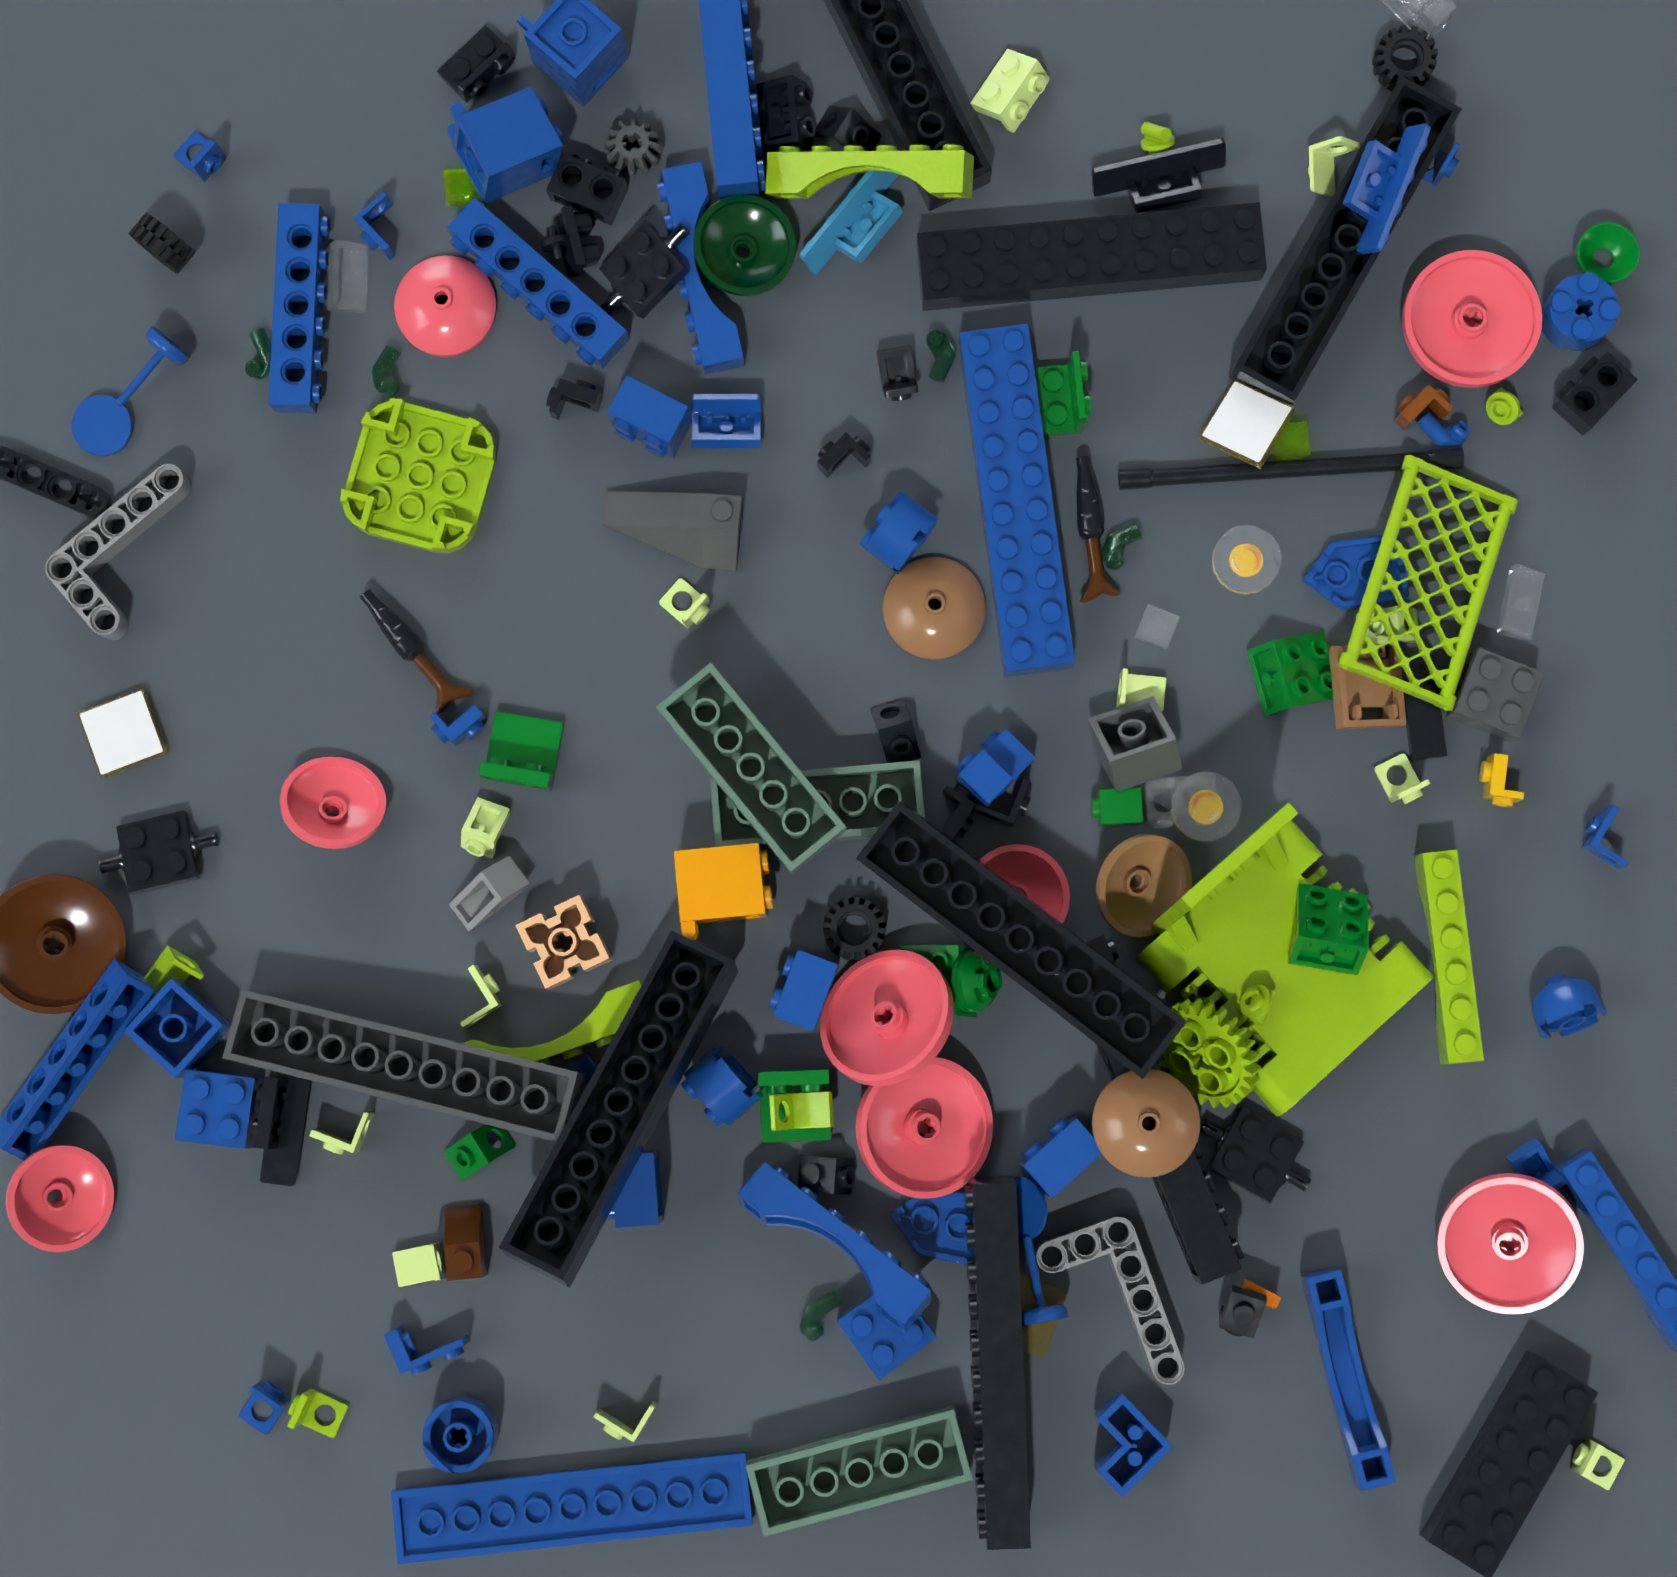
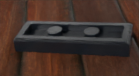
(1423, 719)

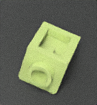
(483, 828)

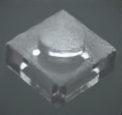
(1157, 627)

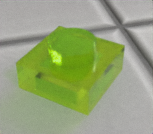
(458, 188)
(1293, 442)

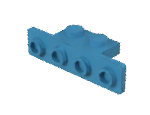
(855, 224)

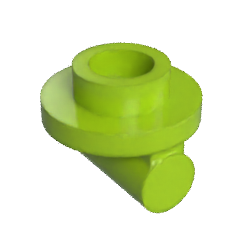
(1156, 138)
(1503, 407)
(1256, 1003)

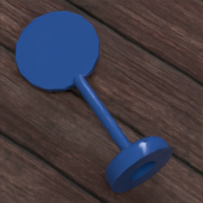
(103, 422)
(1031, 1222)

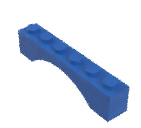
(716, 334)
(779, 1202)
(1615, 1223)
(1349, 1392)

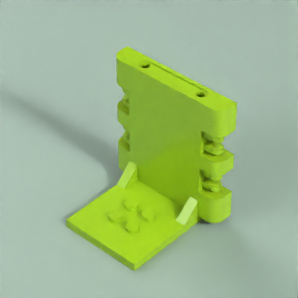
(1238, 935)

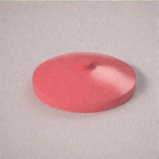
(1471, 318)
(887, 1018)
(926, 1131)
(1510, 1243)

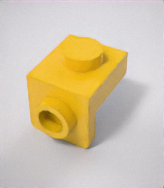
(1494, 776)

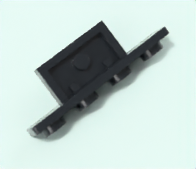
(1161, 177)
(280, 1126)

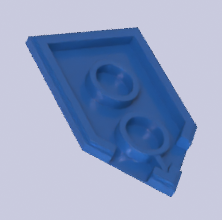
(1345, 570)
(936, 1227)

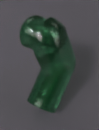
(260, 364)
(382, 372)
(1116, 543)

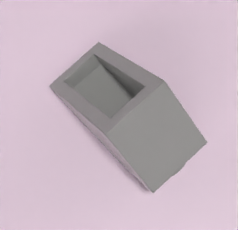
(488, 893)

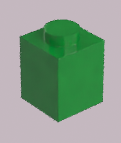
(1117, 808)

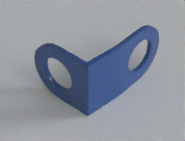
(584, 1065)

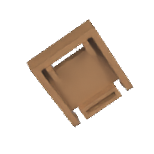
(1356, 691)

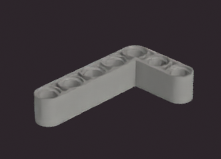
(110, 545)
(1128, 1284)

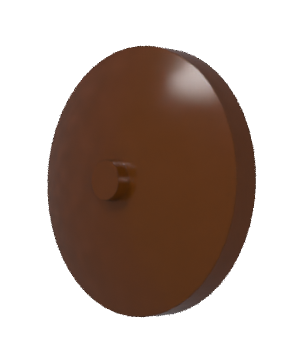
(56, 941)

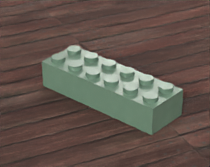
(751, 768)
(857, 794)
(858, 1470)

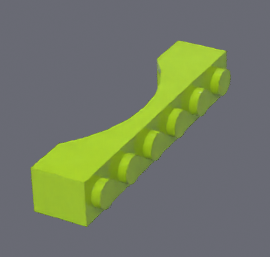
(802, 174)
(1445, 915)
(596, 1028)

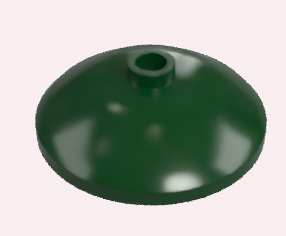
(747, 224)

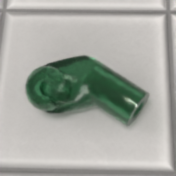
(943, 354)
(815, 1311)

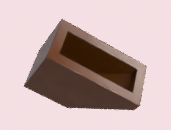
(465, 1243)

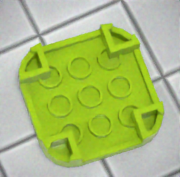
(419, 476)

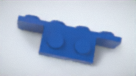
(1381, 185)

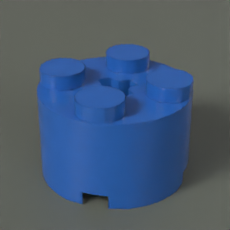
(1590, 296)
(899, 532)
(721, 1086)
(441, 1427)

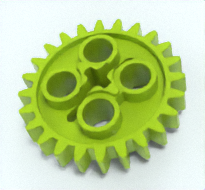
(1212, 1055)

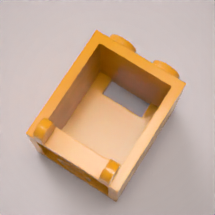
(721, 885)

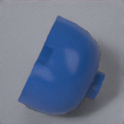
(1566, 1006)

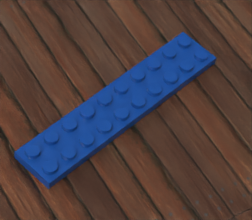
(571, 1507)

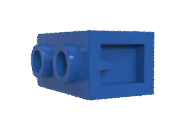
(403, 1346)

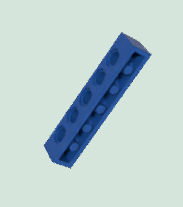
(477, 222)
(294, 223)
(73, 1060)

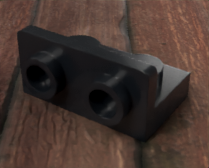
(477, 64)
(785, 113)

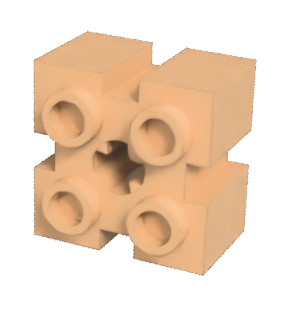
(543, 933)

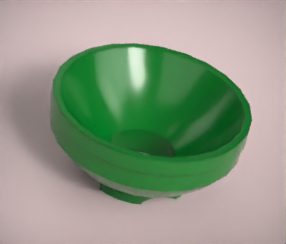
(1617, 242)
(974, 981)

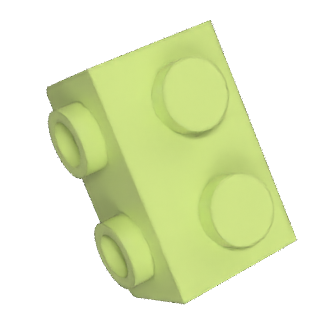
(1011, 89)

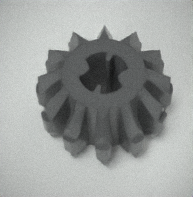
(630, 136)

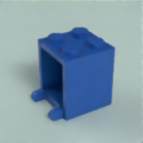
(575, 47)
(506, 143)

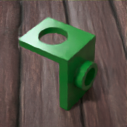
(475, 1152)

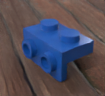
(726, 420)

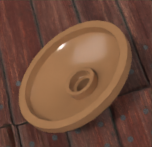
(927, 631)
(1159, 882)
(1119, 1126)

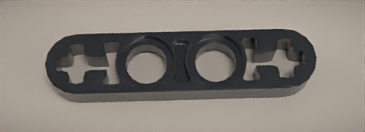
(49, 478)

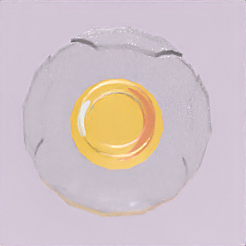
(1246, 559)
(1206, 806)

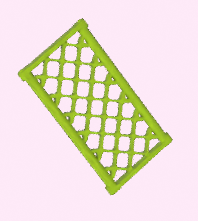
(1507, 506)

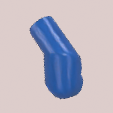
(1444, 434)

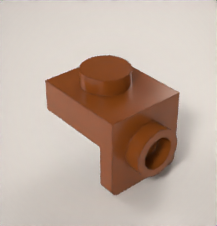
(1412, 406)

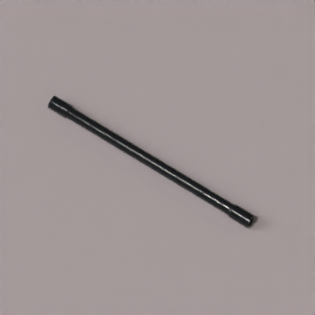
(1146, 477)

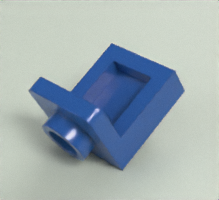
(467, 725)
(1534, 1162)

